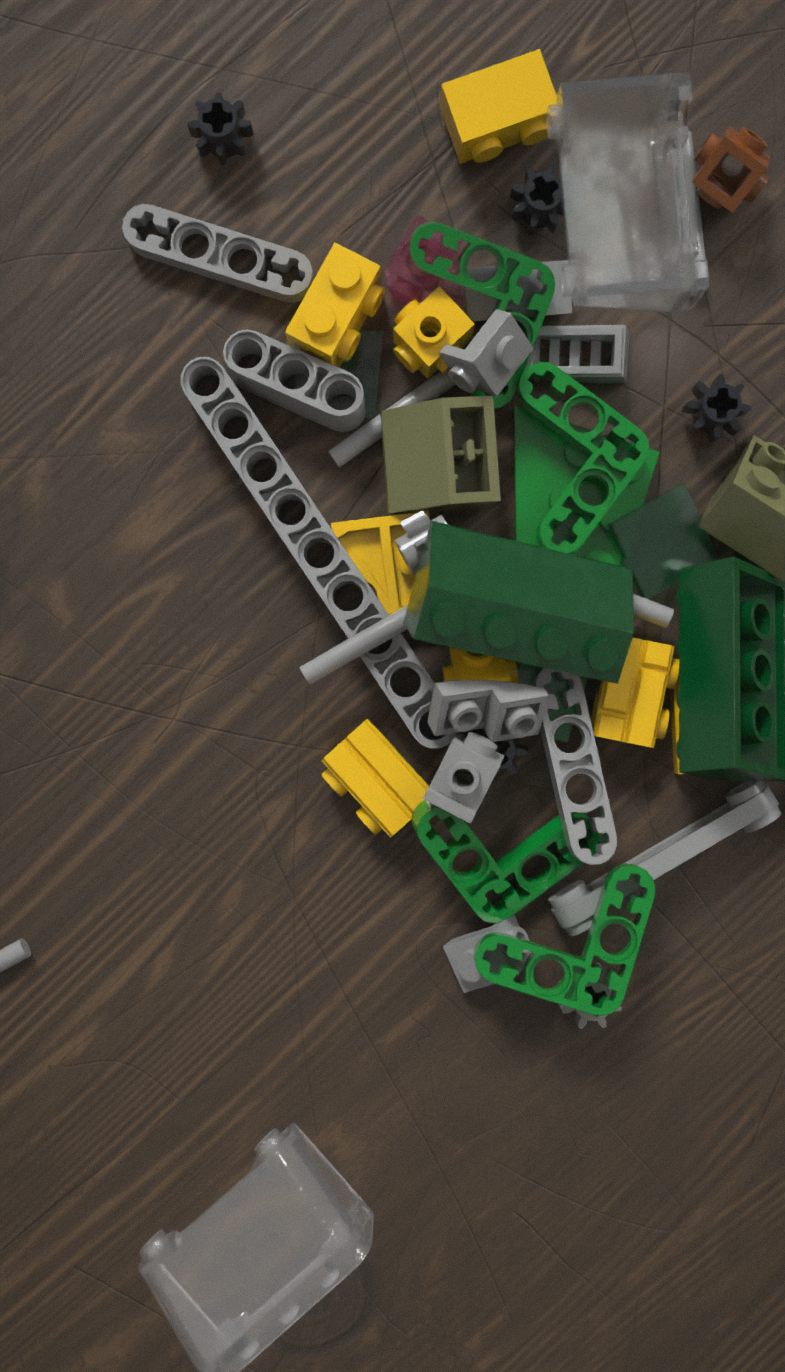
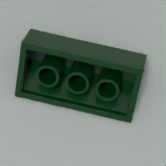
(522, 603)
(731, 672)

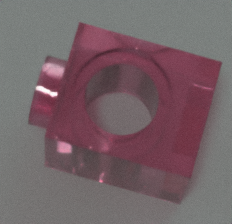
(408, 286)

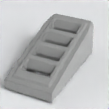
(596, 335)

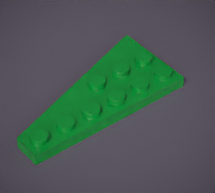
(542, 470)

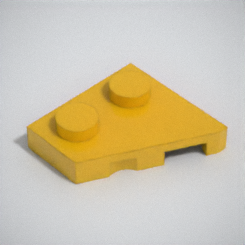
(376, 556)

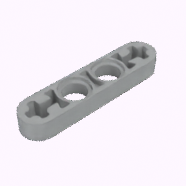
(216, 260)
(582, 761)

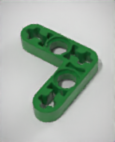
(500, 286)
(600, 463)
(492, 874)
(579, 970)

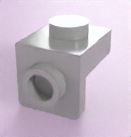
(490, 356)
(461, 953)

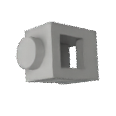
(455, 794)

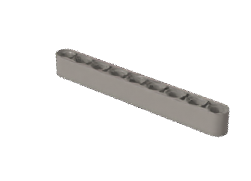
(299, 538)

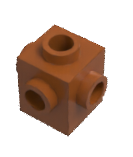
(729, 188)

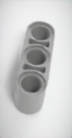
(281, 362)

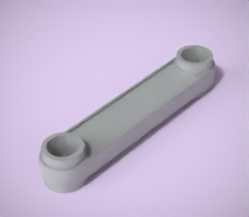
(748, 807)

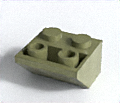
(441, 455)
(751, 507)

